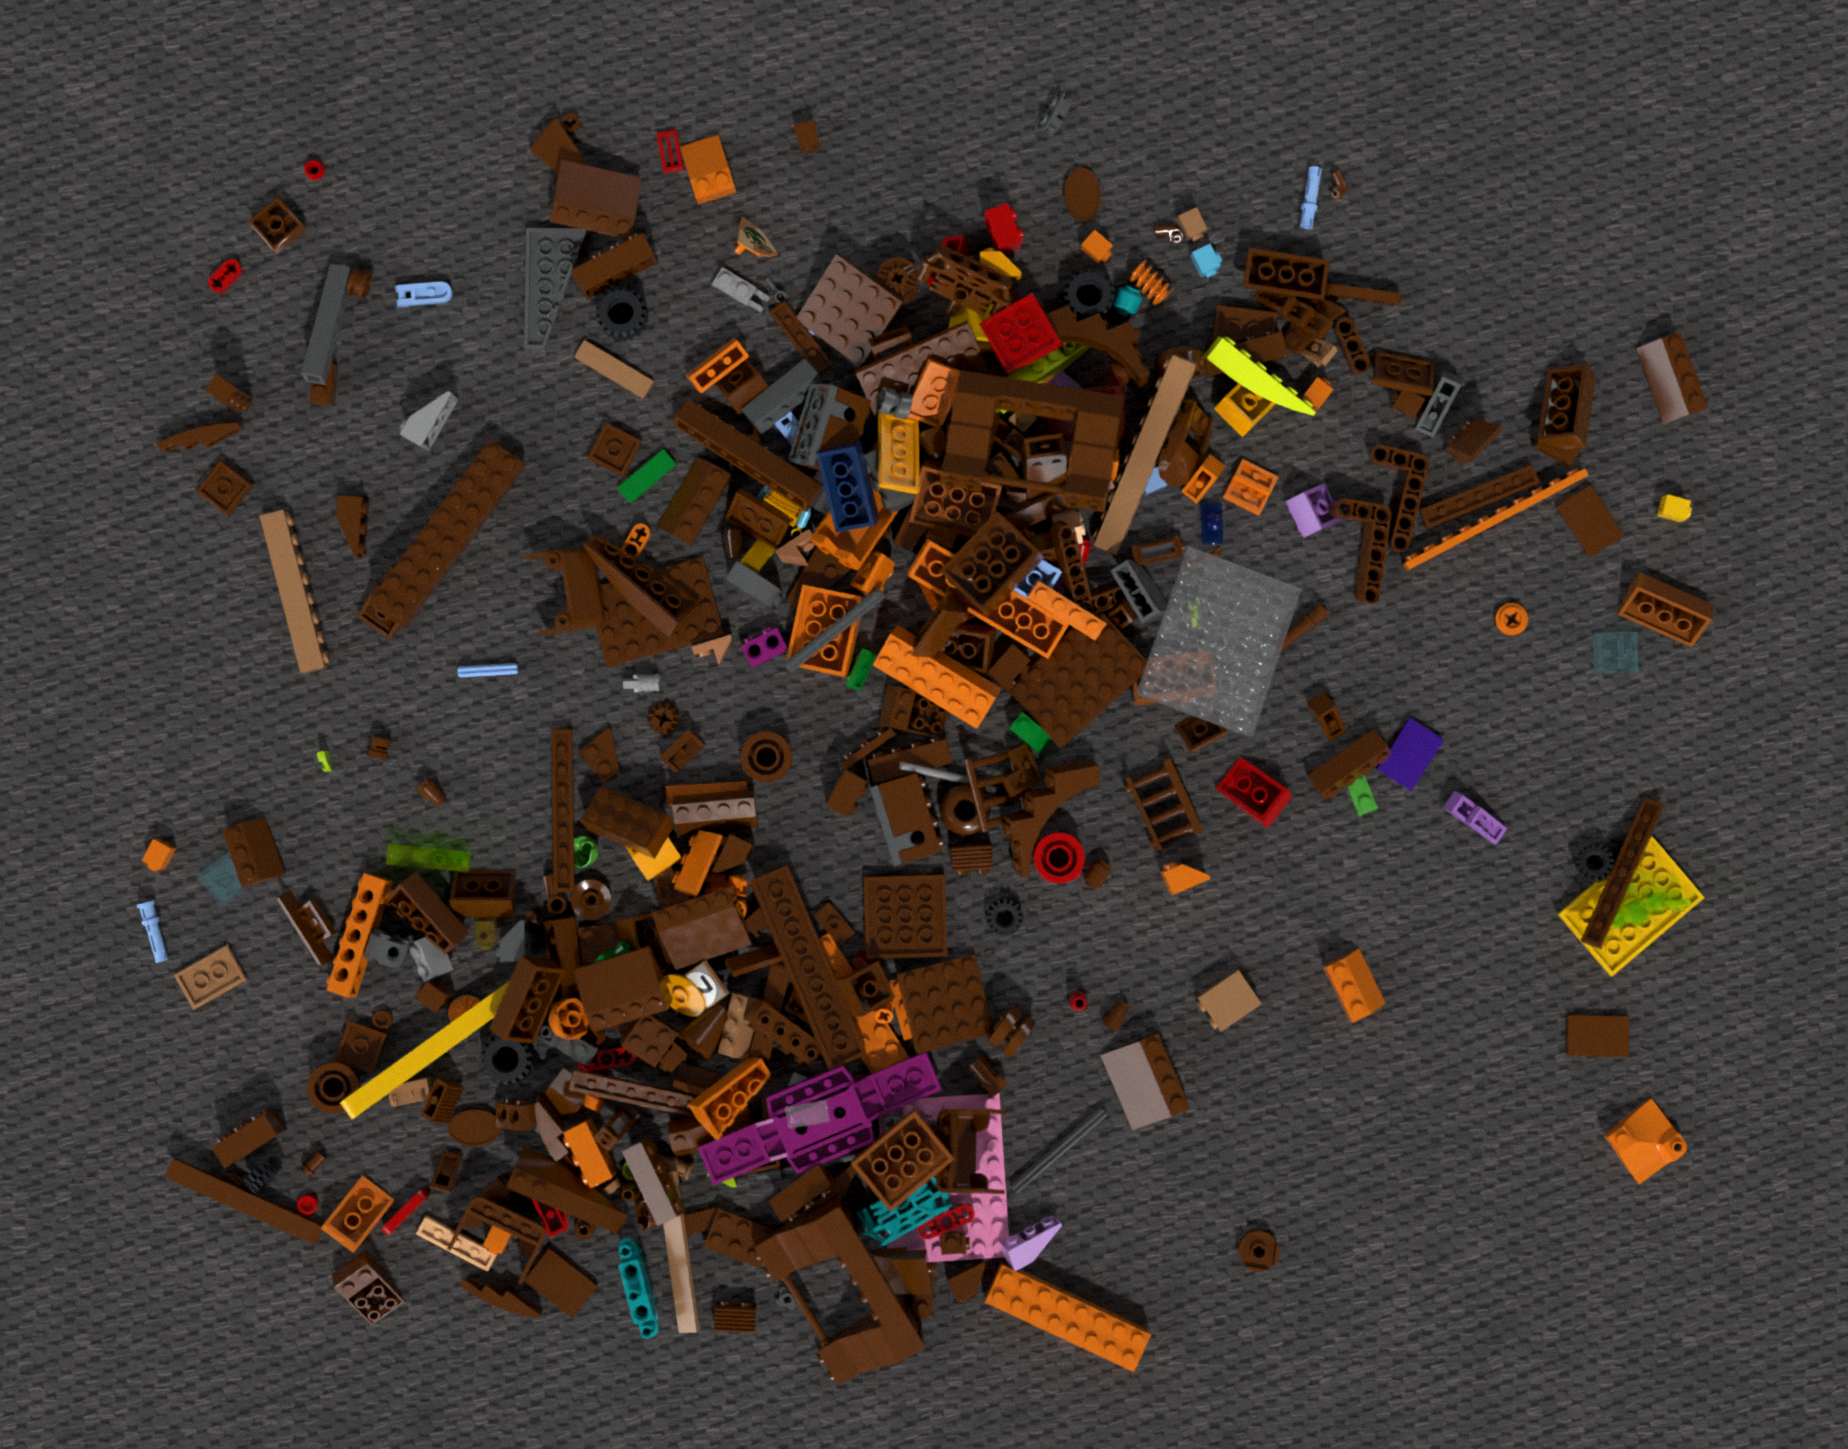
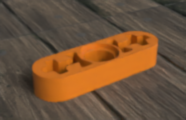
(634, 534)

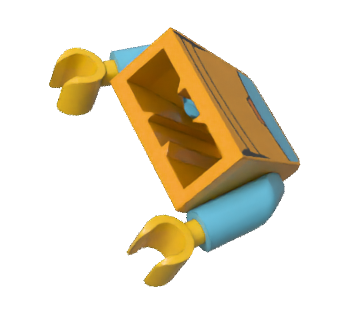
(798, 516)

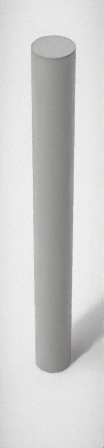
(934, 772)

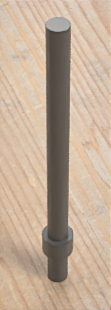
(779, 1172)

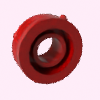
(1075, 857)

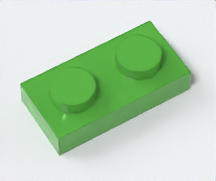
(1362, 796)

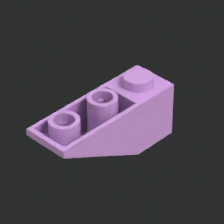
(1026, 1245)

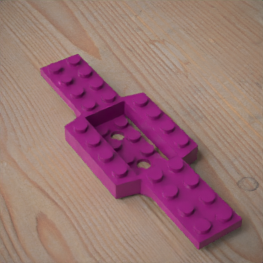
(822, 1142)

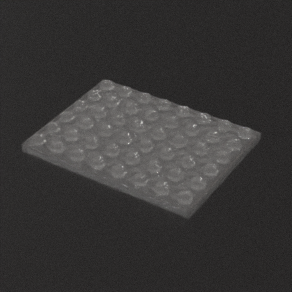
(1219, 641)

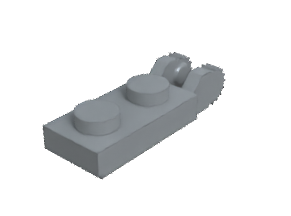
(738, 289)

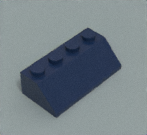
(848, 486)

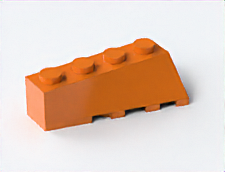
(729, 1095)

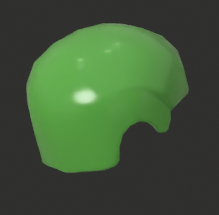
(585, 851)

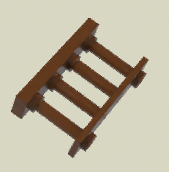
(1175, 788)

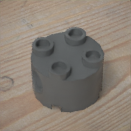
(387, 949)

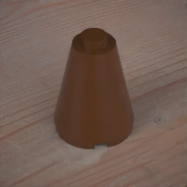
(705, 1030)

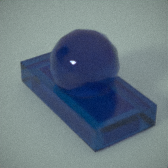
(1212, 523)

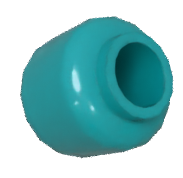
(1127, 300)

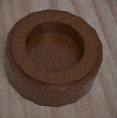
(382, 1019)

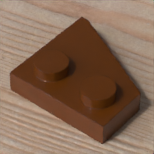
(601, 756)

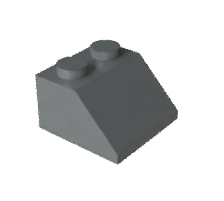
(515, 942)

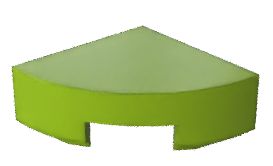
(324, 757)

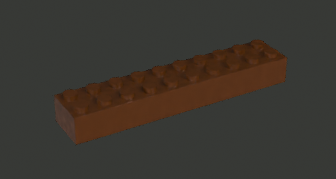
(447, 534)

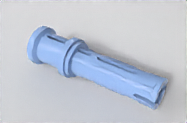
(150, 921)

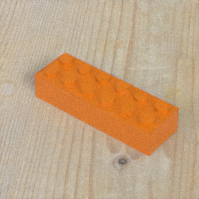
(937, 678)

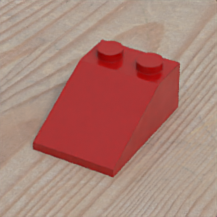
(1254, 792)

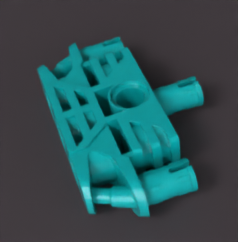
(908, 1218)
(638, 1288)

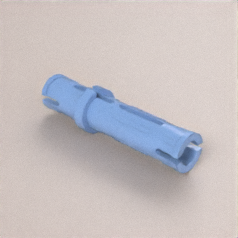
(1309, 206)

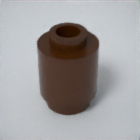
(1097, 874)

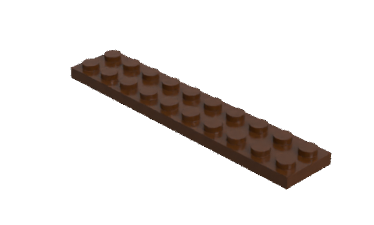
(808, 967)

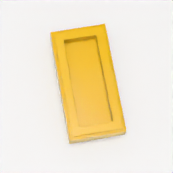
(757, 556)

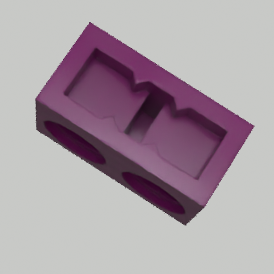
(766, 652)

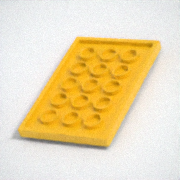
(1654, 875)

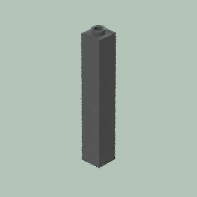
(327, 325)

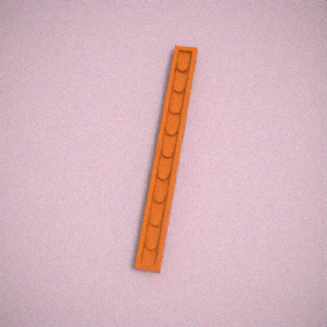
(1501, 514)

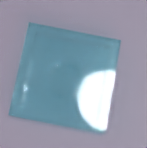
(222, 881)

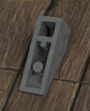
(1438, 403)

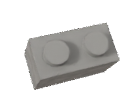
(429, 959)

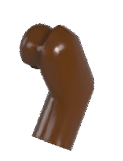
(1340, 186)
(1170, 231)

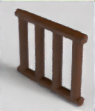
(976, 784)

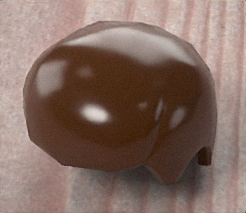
(644, 1215)

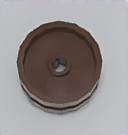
(1013, 1032)

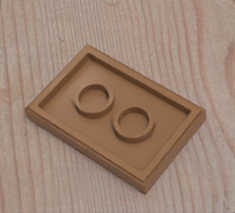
(210, 977)

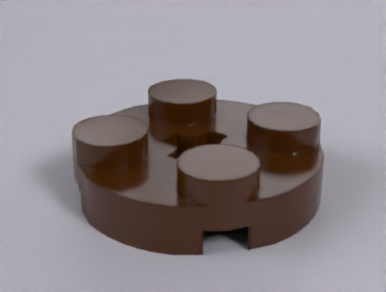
(1264, 1260)

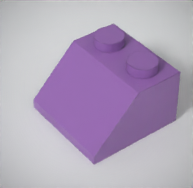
(1312, 510)

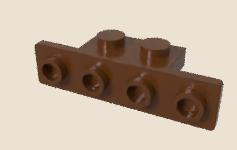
(310, 925)

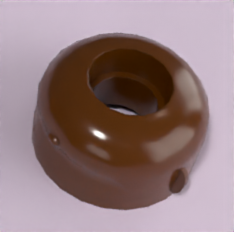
(1187, 352)
(754, 745)
(948, 813)
(315, 1086)

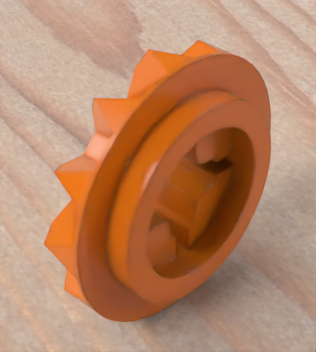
(1520, 617)

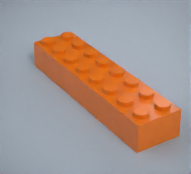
(1014, 616)
(1067, 1316)

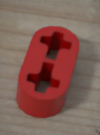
(222, 272)

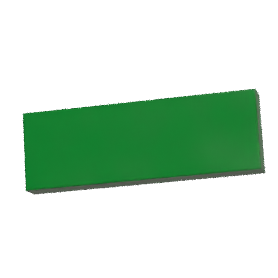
(647, 476)

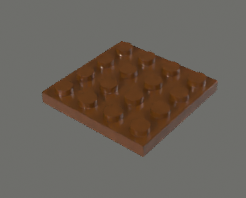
(849, 309)
(905, 916)
(945, 1003)

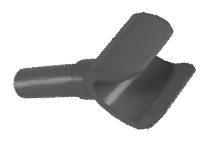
(775, 290)

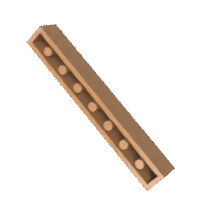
(294, 591)

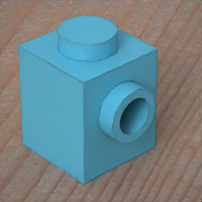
(1206, 261)

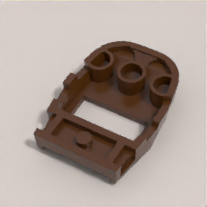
(1179, 460)

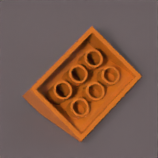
(815, 613)

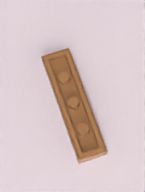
(614, 369)

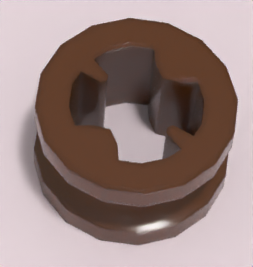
(575, 127)

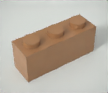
(736, 1035)

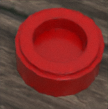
(307, 1204)

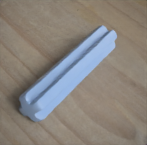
(487, 670)

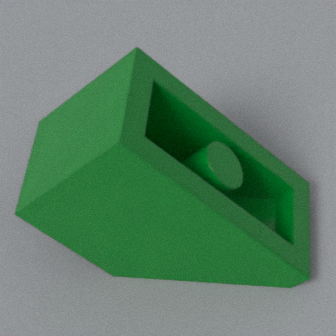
(1030, 733)

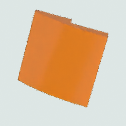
(1250, 487)

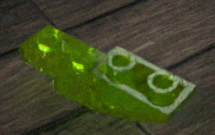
(428, 857)
(1639, 910)

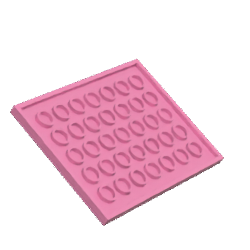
(990, 1210)

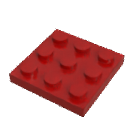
(1020, 334)

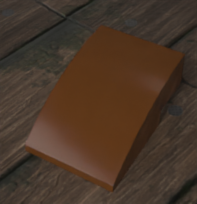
(376, 619)
(905, 1270)

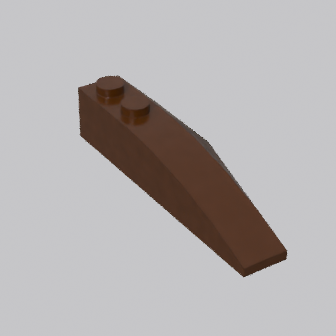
(648, 592)
(563, 1190)

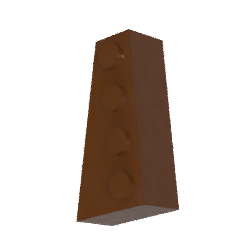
(427, 912)

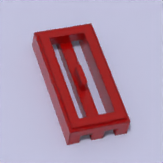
(673, 168)

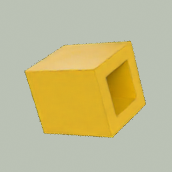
(1674, 508)

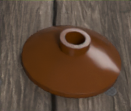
(583, 907)

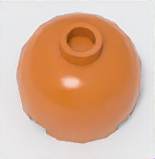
(568, 1019)

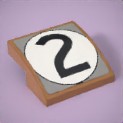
(708, 983)

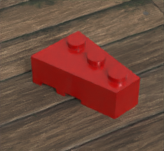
(553, 1219)

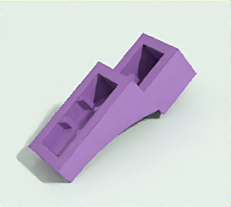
(1475, 817)

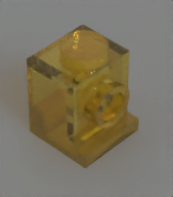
(490, 928)

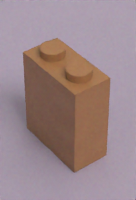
(1227, 1000)

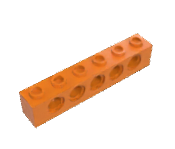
(375, 908)

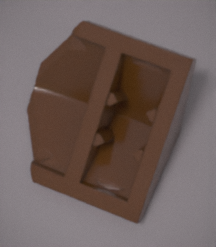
(561, 1098)

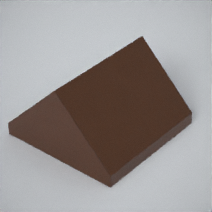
(1198, 733)

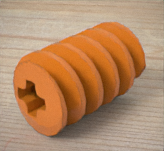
(1150, 283)

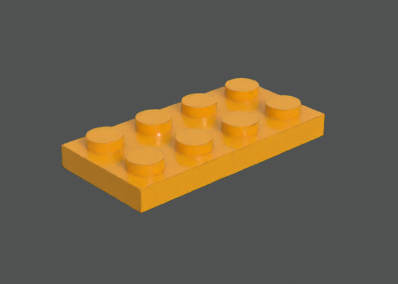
(898, 453)

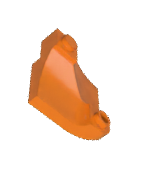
(1645, 1141)

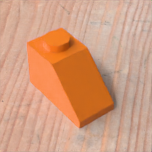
(1203, 478)

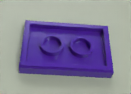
(1410, 754)

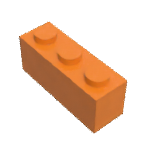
(717, 365)

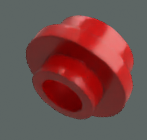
(308, 170)

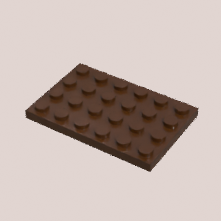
(902, 369)
(631, 636)
(1078, 681)

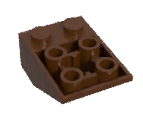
(1044, 460)
(912, 713)
(366, 1288)

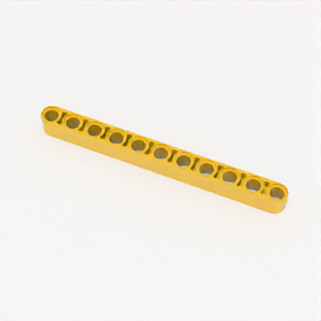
(423, 1054)

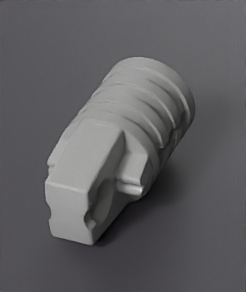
(644, 682)

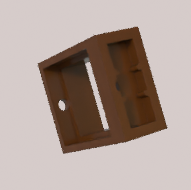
(890, 340)

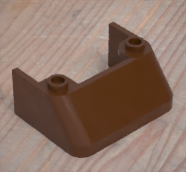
(581, 588)
(958, 1133)
(486, 1210)

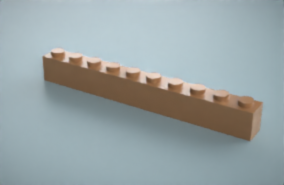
(1145, 454)

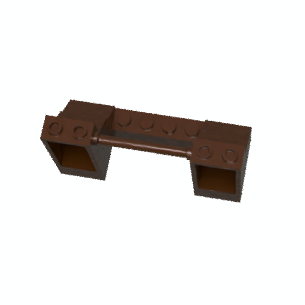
(977, 417)
(874, 1341)

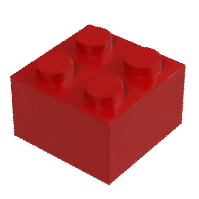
(1003, 229)

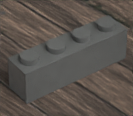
(781, 396)

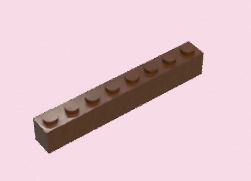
(747, 455)

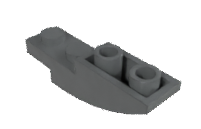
(577, 1049)

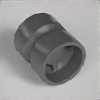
(892, 402)

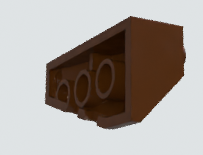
(688, 1133)

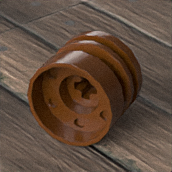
(903, 269)

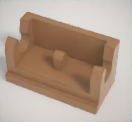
(411, 1092)

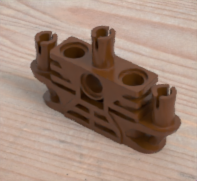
(961, 272)

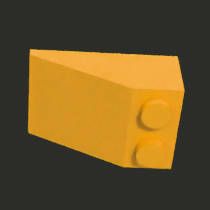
(1243, 408)

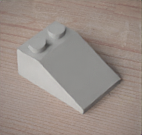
(427, 423)

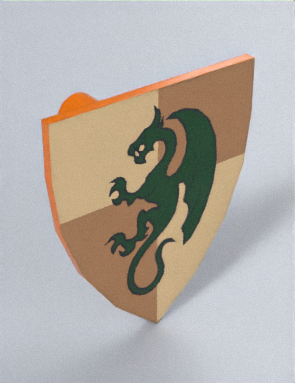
(754, 240)

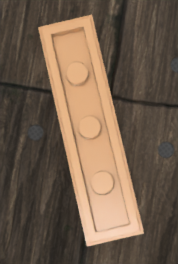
(464, 1246)

